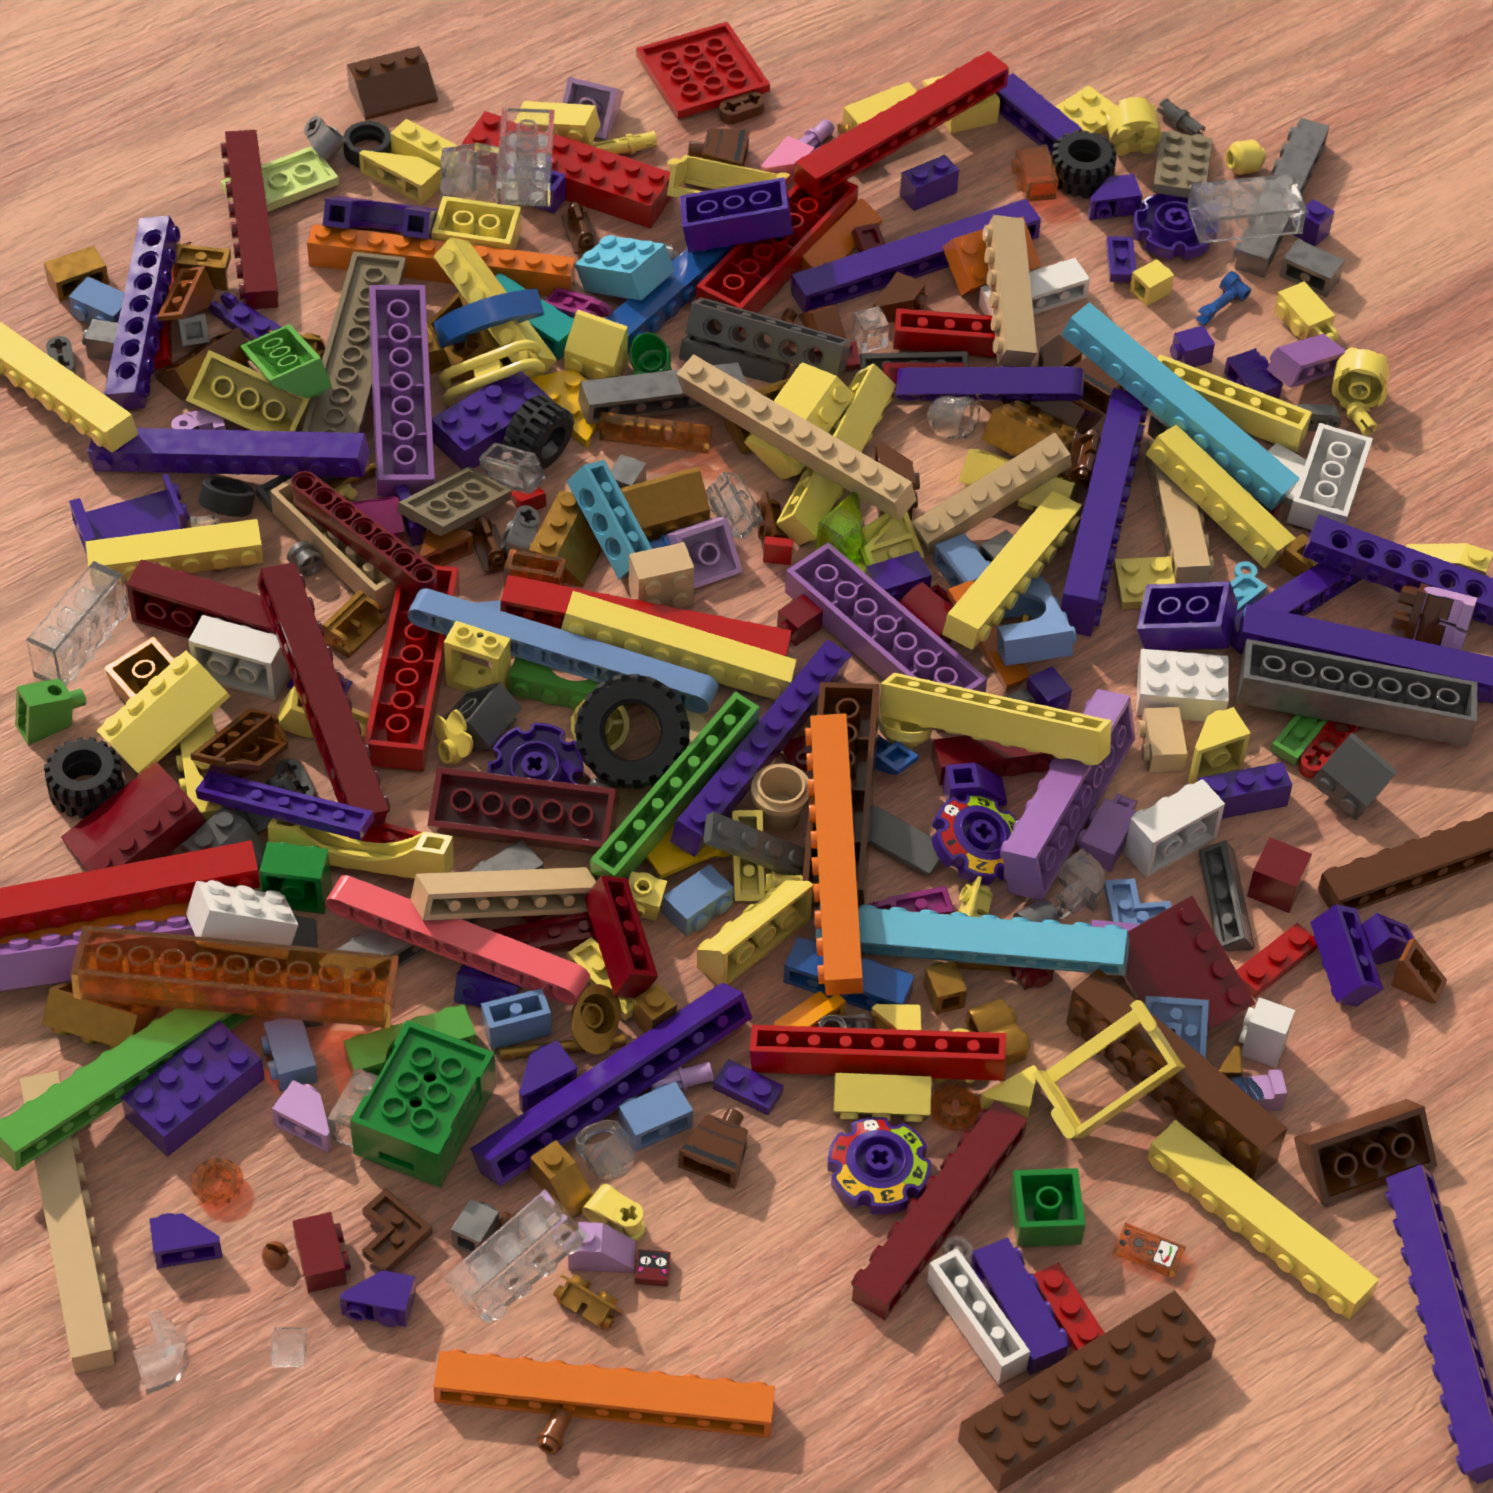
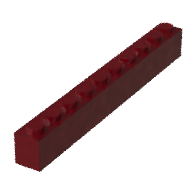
(321, 690)

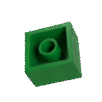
(298, 874)
(1047, 1207)

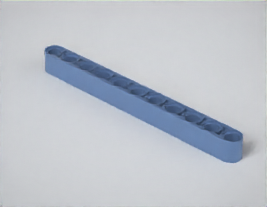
(561, 648)

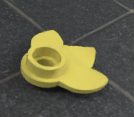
(453, 738)

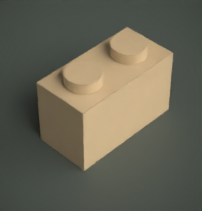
(1163, 740)

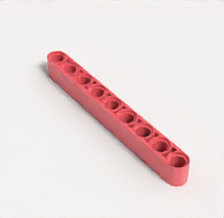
(458, 940)

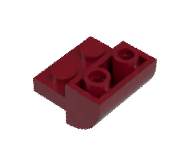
(929, 606)

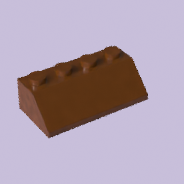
(1365, 1150)

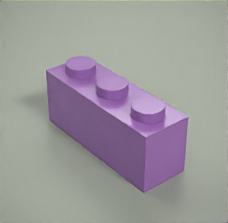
(1305, 360)

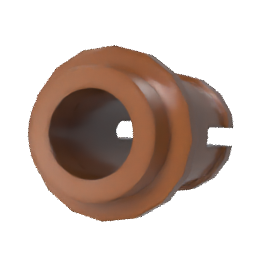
(554, 1431)

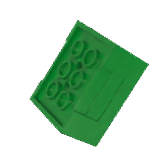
(450, 1107)

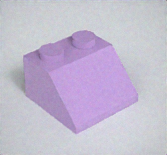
(605, 99)
(710, 550)

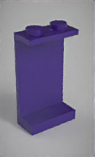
(132, 517)

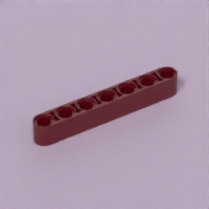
(362, 534)

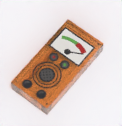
(1149, 1250)

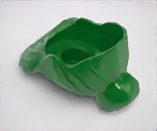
(649, 354)

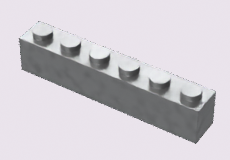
(642, 394)

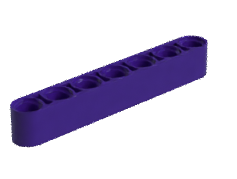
(991, 383)
(1303, 594)

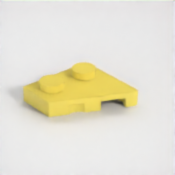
(892, 541)

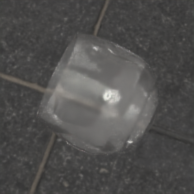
(946, 414)
(610, 1157)

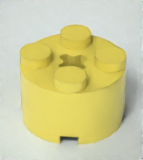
(1133, 126)
(1361, 377)

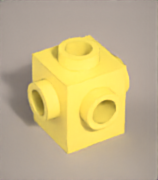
(647, 894)

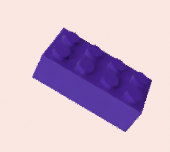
(736, 215)
(481, 419)
(193, 1088)

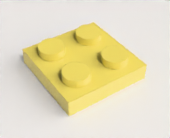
(1087, 109)
(1134, 575)

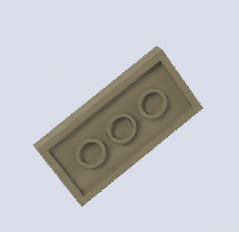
(1180, 162)
(454, 501)

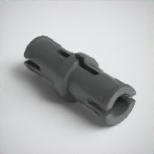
(1180, 118)

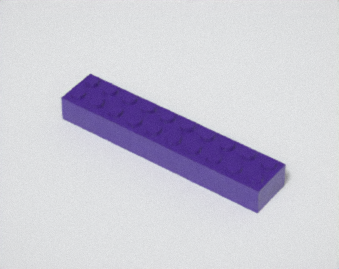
(1103, 511)

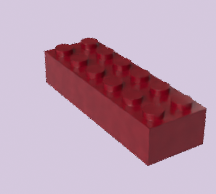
(177, 601)
(522, 809)

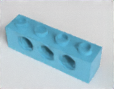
(608, 515)

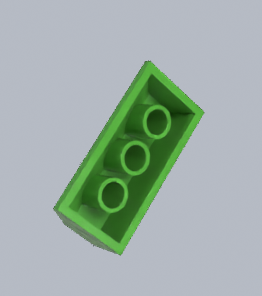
(288, 362)

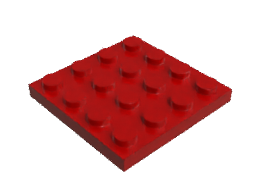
(701, 69)

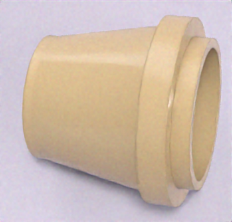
(781, 794)

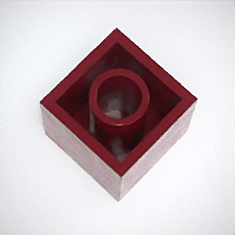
(1279, 875)

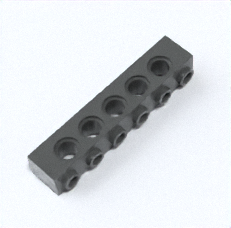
(701, 326)

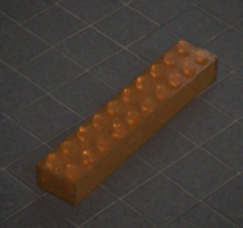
(235, 976)

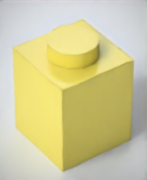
(1151, 282)

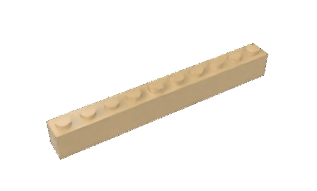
(797, 437)
(71, 1245)

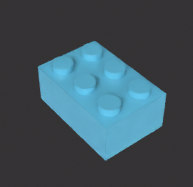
(624, 267)

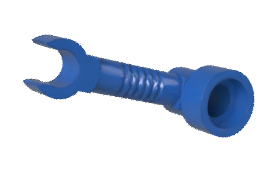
(1233, 288)

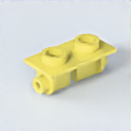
(975, 899)

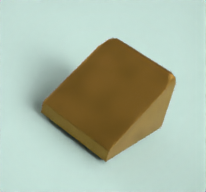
(1233, 1064)

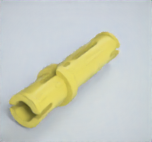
(629, 143)

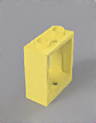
(491, 647)

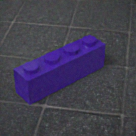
(1033, 113)
(1018, 1297)

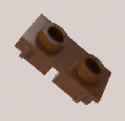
(579, 229)
(1082, 457)
(770, 512)
(487, 545)

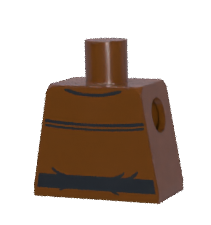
(722, 146)
(1097, 385)
(716, 1148)

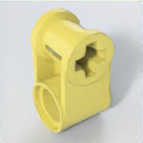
(615, 1211)

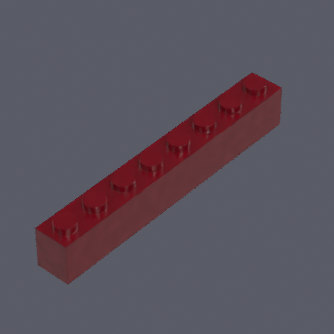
(251, 219)
(938, 1209)

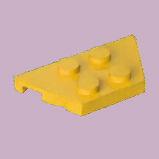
(564, 390)

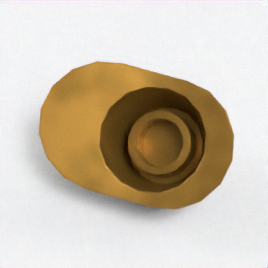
(595, 1019)

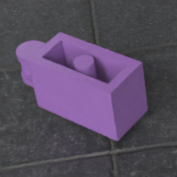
(1108, 830)

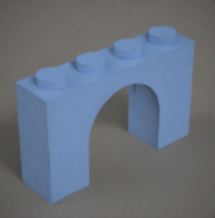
(1038, 639)

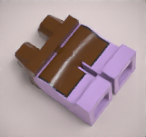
(1436, 615)

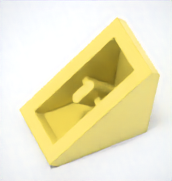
(897, 1016)
(1013, 1093)

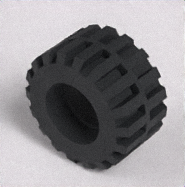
(1083, 162)
(541, 429)
(81, 759)

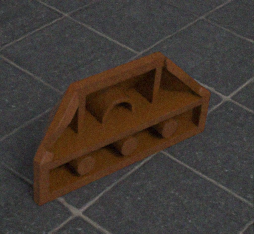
(243, 745)

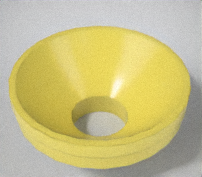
(904, 732)

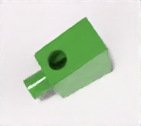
(45, 708)

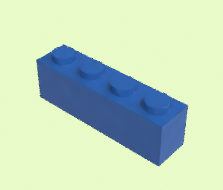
(880, 982)

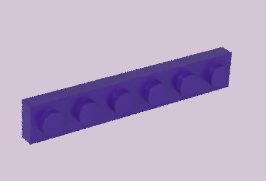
(285, 805)

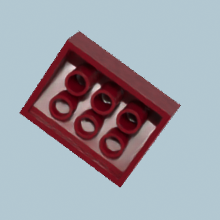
(136, 823)
(1183, 959)

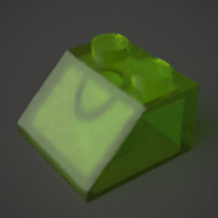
(843, 528)

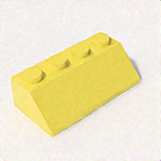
(246, 397)
(814, 397)
(980, 463)
(163, 713)
(756, 931)

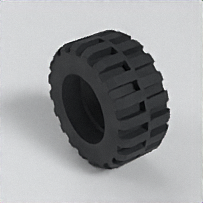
(597, 709)

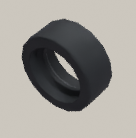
(365, 131)
(227, 496)

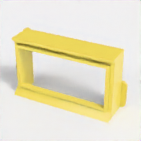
(711, 175)
(1063, 1112)

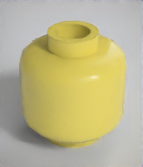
(1245, 157)

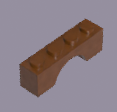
(1053, 354)

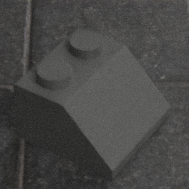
(487, 713)
(1354, 776)
(225, 829)

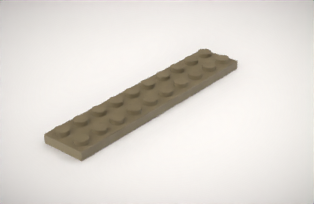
(348, 347)

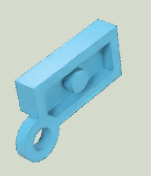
(1247, 586)

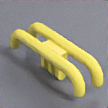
(489, 369)

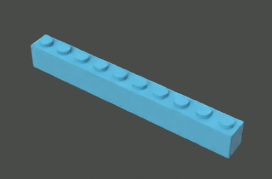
(1180, 404)
(993, 940)

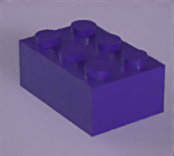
(1187, 616)

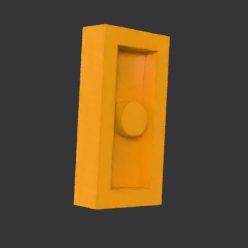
(813, 1010)

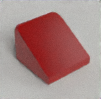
(536, 499)

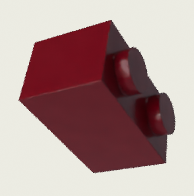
(320, 1252)

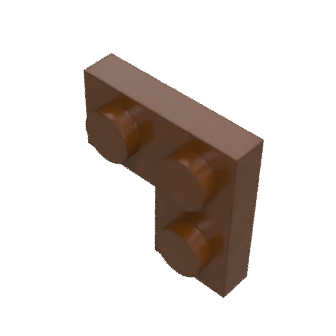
(400, 1229)

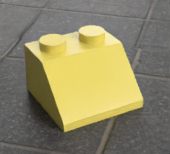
(596, 347)
(1220, 745)

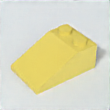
(977, 116)

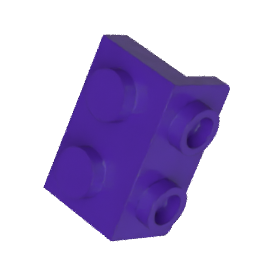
(479, 987)

